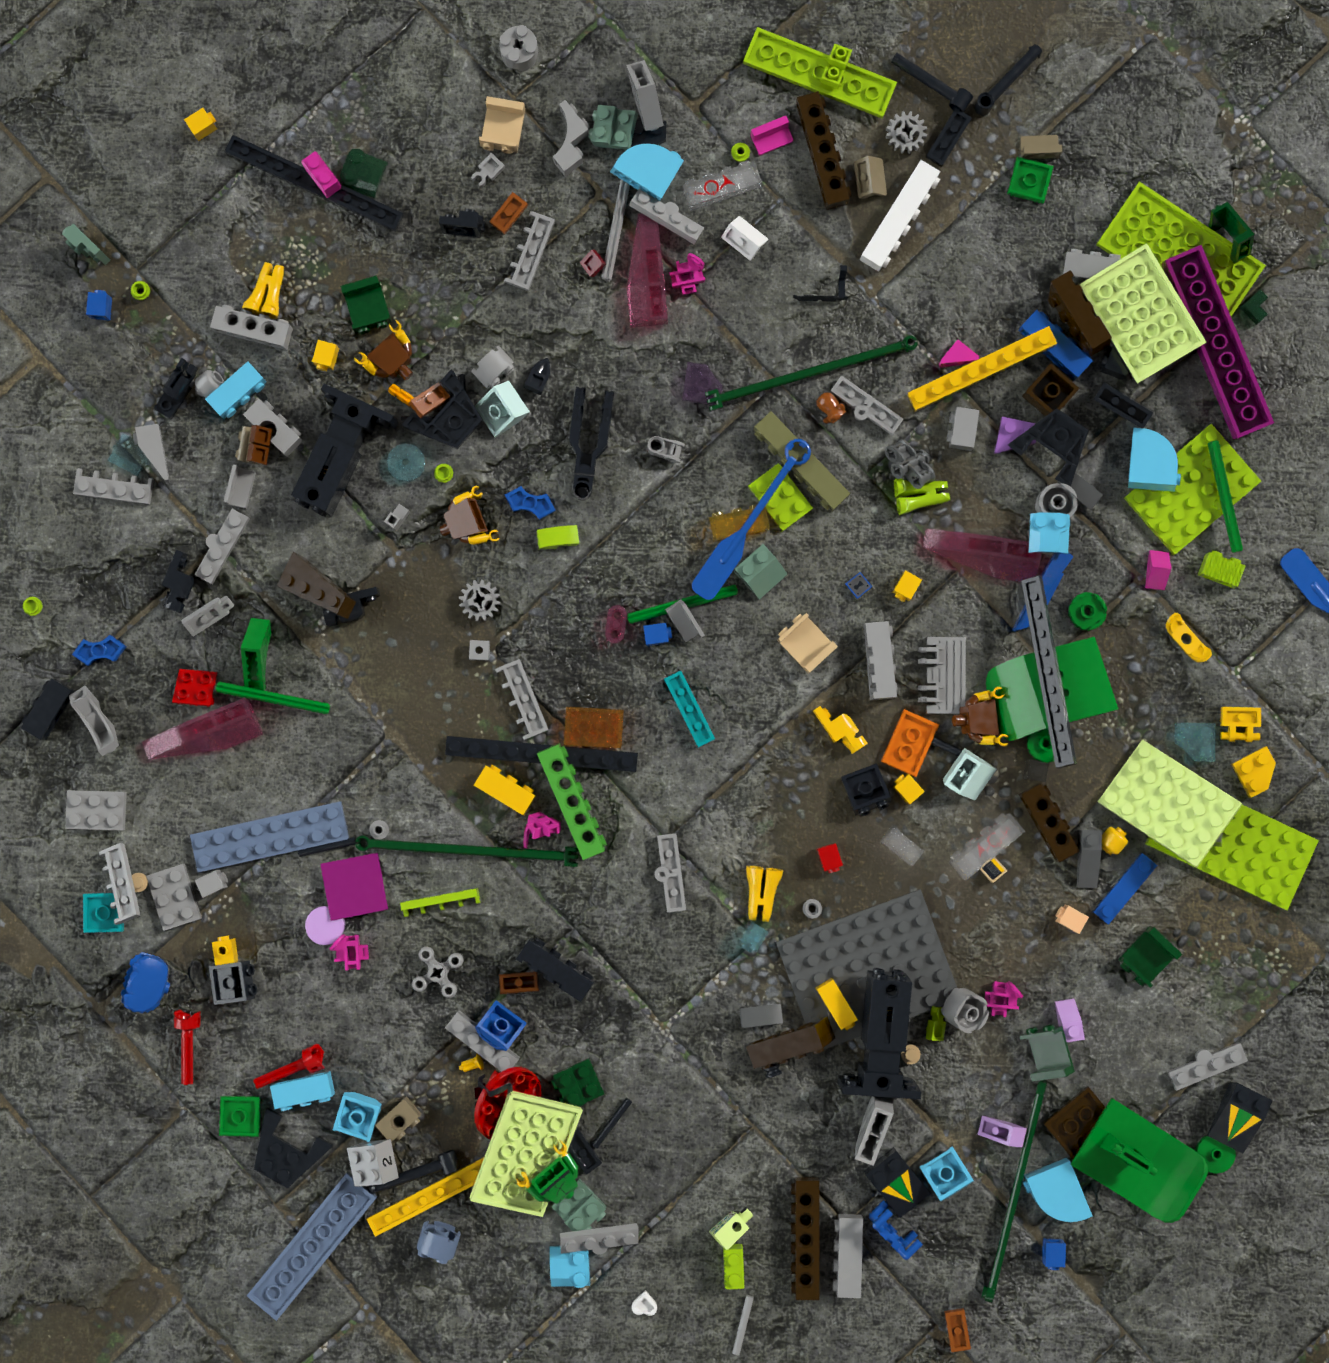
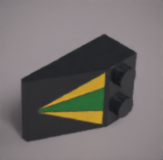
(1239, 1117)
(896, 1182)

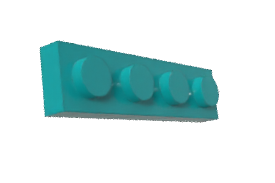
(689, 709)

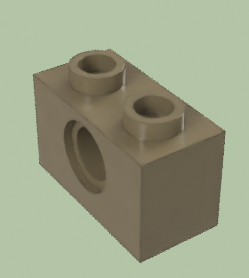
(404, 1109)

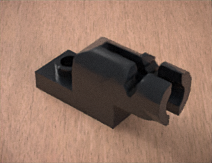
(176, 389)
(178, 582)
(358, 612)

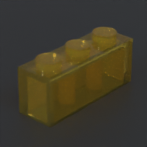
(727, 524)

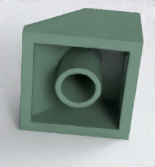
(760, 571)

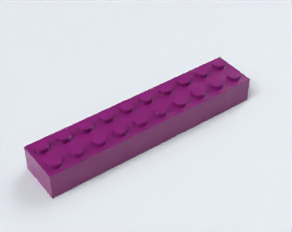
(1223, 351)

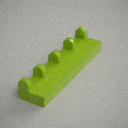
(440, 899)

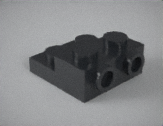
(467, 225)
(866, 790)
(232, 982)

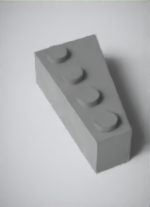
(880, 661)

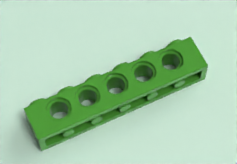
(586, 848)

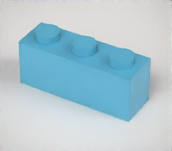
(236, 390)
(302, 1091)

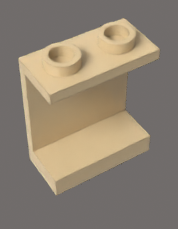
(502, 125)
(806, 643)

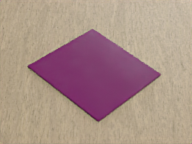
(354, 886)

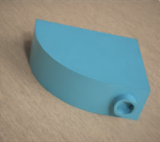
(648, 168)
(1152, 462)
(1058, 1191)

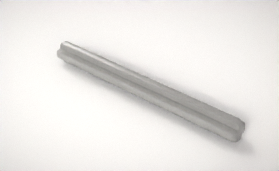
(615, 230)

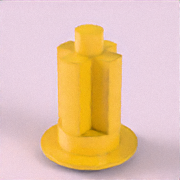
(476, 1062)

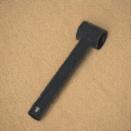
(1003, 84)
(958, 99)
(446, 1162)

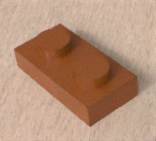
(508, 213)
(429, 400)
(957, 1330)

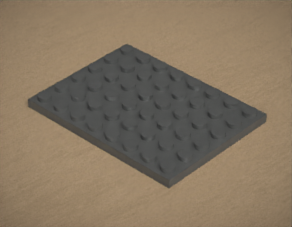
(885, 937)

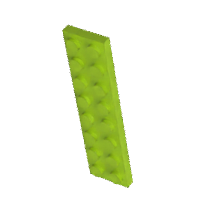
(806, 67)

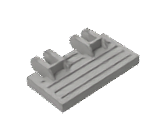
(947, 675)

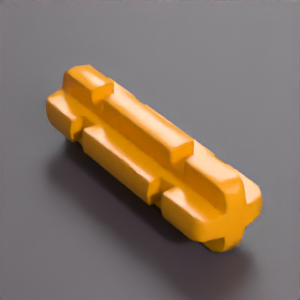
(400, 394)

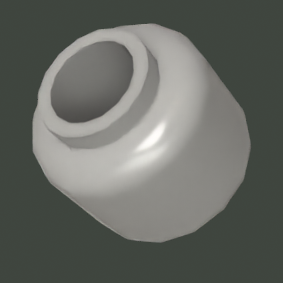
(208, 382)

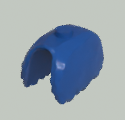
(145, 983)

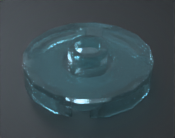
(412, 469)

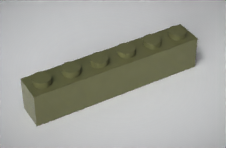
(812, 473)

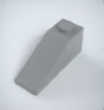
(151, 444)

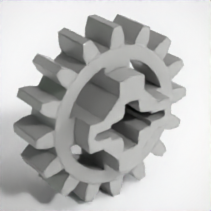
(913, 130)
(471, 602)

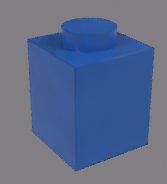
(99, 305)
(657, 634)
(1053, 1253)

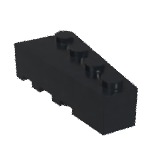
(556, 969)

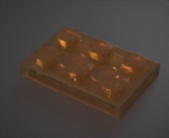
(593, 727)

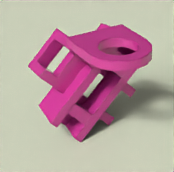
(692, 267)
(539, 826)
(356, 953)
(999, 996)

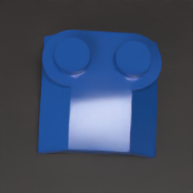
(500, 1027)

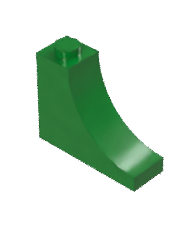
(254, 653)

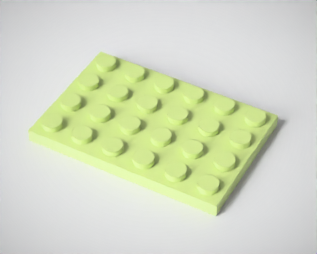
(1142, 313)
(1170, 803)
(523, 1144)

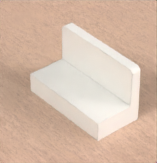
(744, 237)

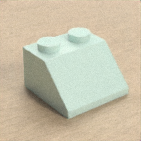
(501, 408)

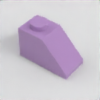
(1069, 1019)
(1002, 1131)

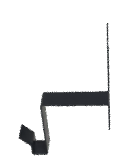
(841, 290)
(481, 1086)

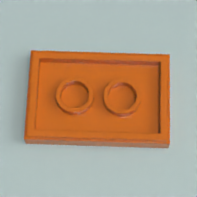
(909, 743)

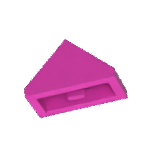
(958, 355)
(1157, 570)

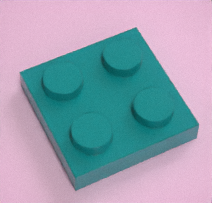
(98, 914)

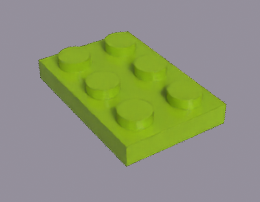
(787, 502)

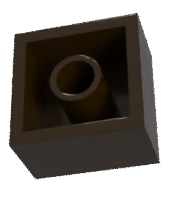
(1050, 391)

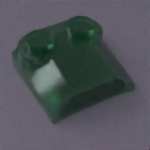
(362, 172)

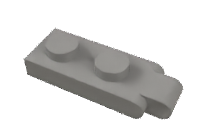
(207, 615)

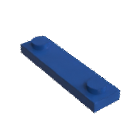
(1124, 888)

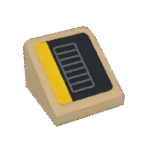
(993, 870)

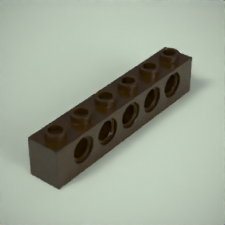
(831, 197)
(810, 1289)

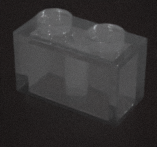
(901, 846)

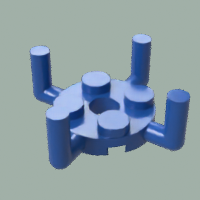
(890, 1234)

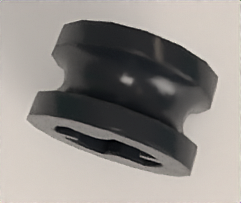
(773, 1071)

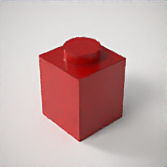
(830, 858)

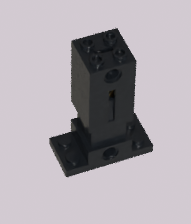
(337, 452)
(884, 1039)

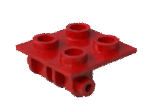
(195, 687)

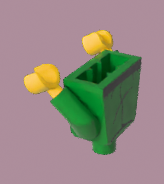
(555, 1181)

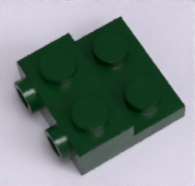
(578, 1083)

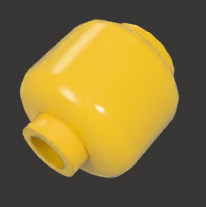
(1114, 840)

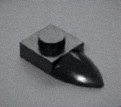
(538, 376)

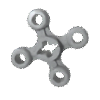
(443, 980)

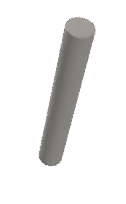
(742, 1325)

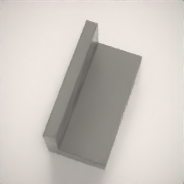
(239, 487)
(684, 621)

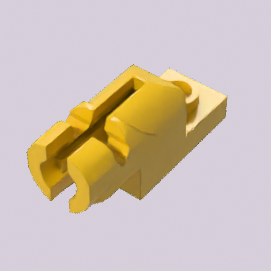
(839, 728)

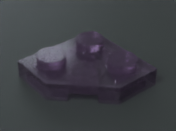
(698, 381)

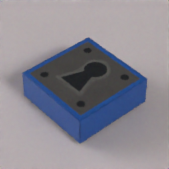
(858, 585)

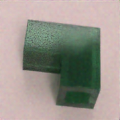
(1253, 309)

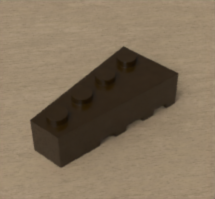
(1078, 314)
(310, 584)
(791, 1044)

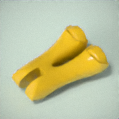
(265, 282)
(772, 879)

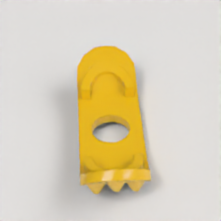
(1196, 649)

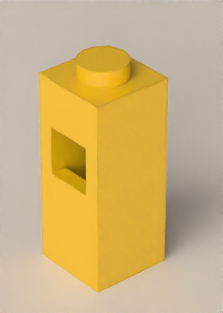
(837, 1004)

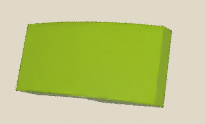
(836, 66)
(557, 536)

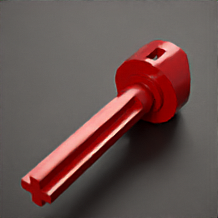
(186, 1023)
(309, 1060)

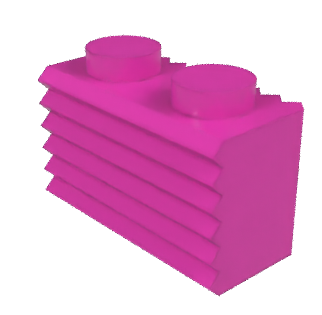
(321, 174)

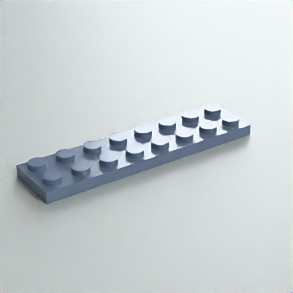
(269, 836)
(311, 1246)

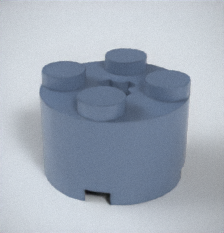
(438, 1241)

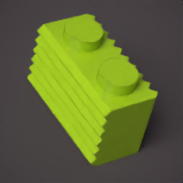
(1221, 570)
(733, 1267)

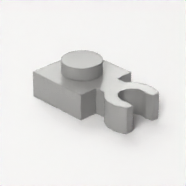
(490, 168)

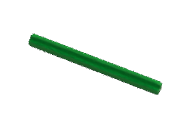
(1225, 496)
(689, 601)
(271, 697)

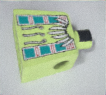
(723, 1230)

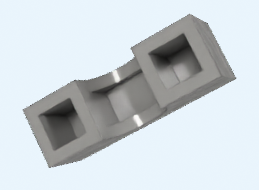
(286, 438)

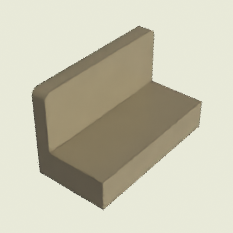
(1040, 147)
(870, 177)

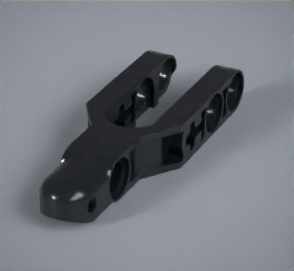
(586, 463)

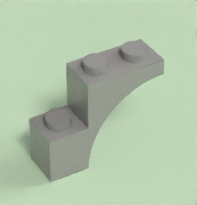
(568, 157)
(97, 723)

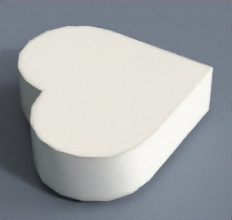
(644, 1305)

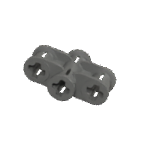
(910, 464)

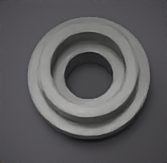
(385, 829)
(816, 913)

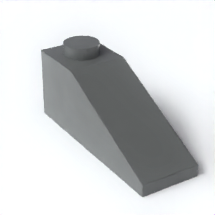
(1088, 858)

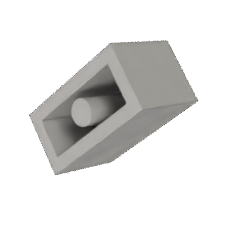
(963, 428)

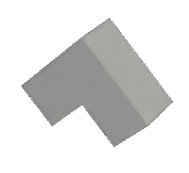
(396, 518)

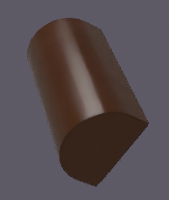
(519, 982)

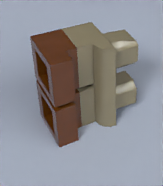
(251, 444)

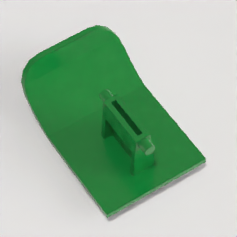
(1022, 706)
(1142, 1163)

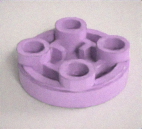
(321, 928)

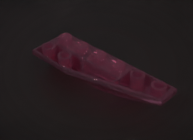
(646, 278)
(987, 554)
(208, 732)

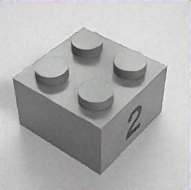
(372, 1163)

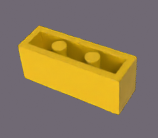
(505, 789)

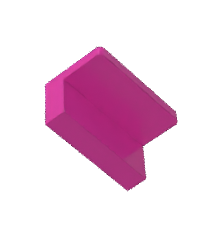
(771, 135)

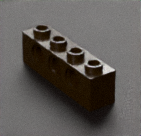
(1070, 844)

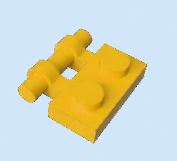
(1240, 717)

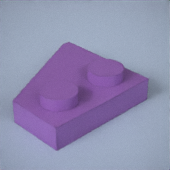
(1008, 431)

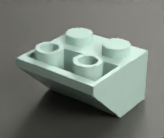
(968, 775)

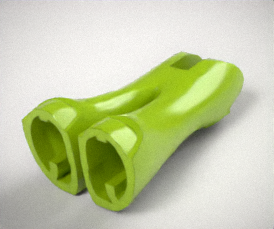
(908, 504)

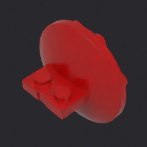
(489, 1108)

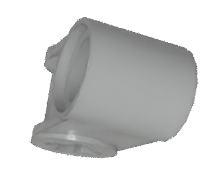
(667, 449)

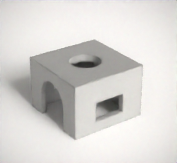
(485, 655)

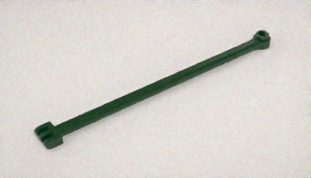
(809, 372)
(470, 850)
(989, 1292)

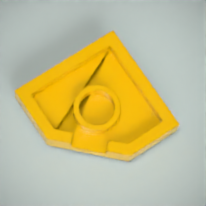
(1255, 771)

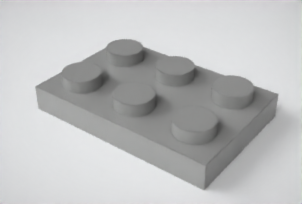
(95, 810)
(173, 897)

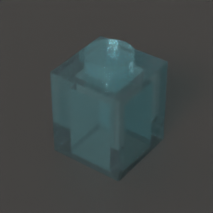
(753, 937)

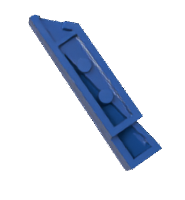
(1051, 577)

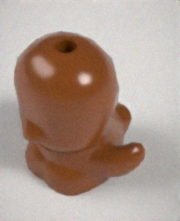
(829, 405)

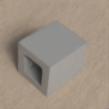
(211, 883)

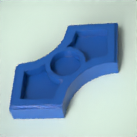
(538, 505)
(108, 648)

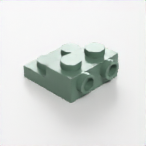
(612, 127)
(82, 244)
(581, 1208)

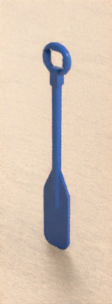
(730, 550)
(1307, 578)

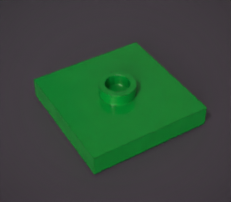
(1030, 180)
(239, 1116)

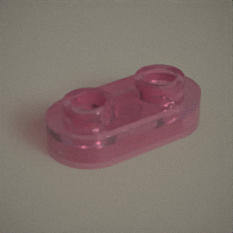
(616, 624)

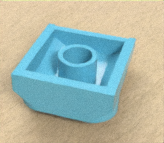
(1049, 532)
(357, 1115)
(946, 1174)
(569, 1268)

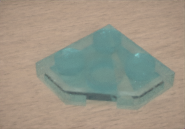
(1196, 740)

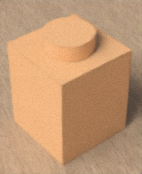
(1071, 918)

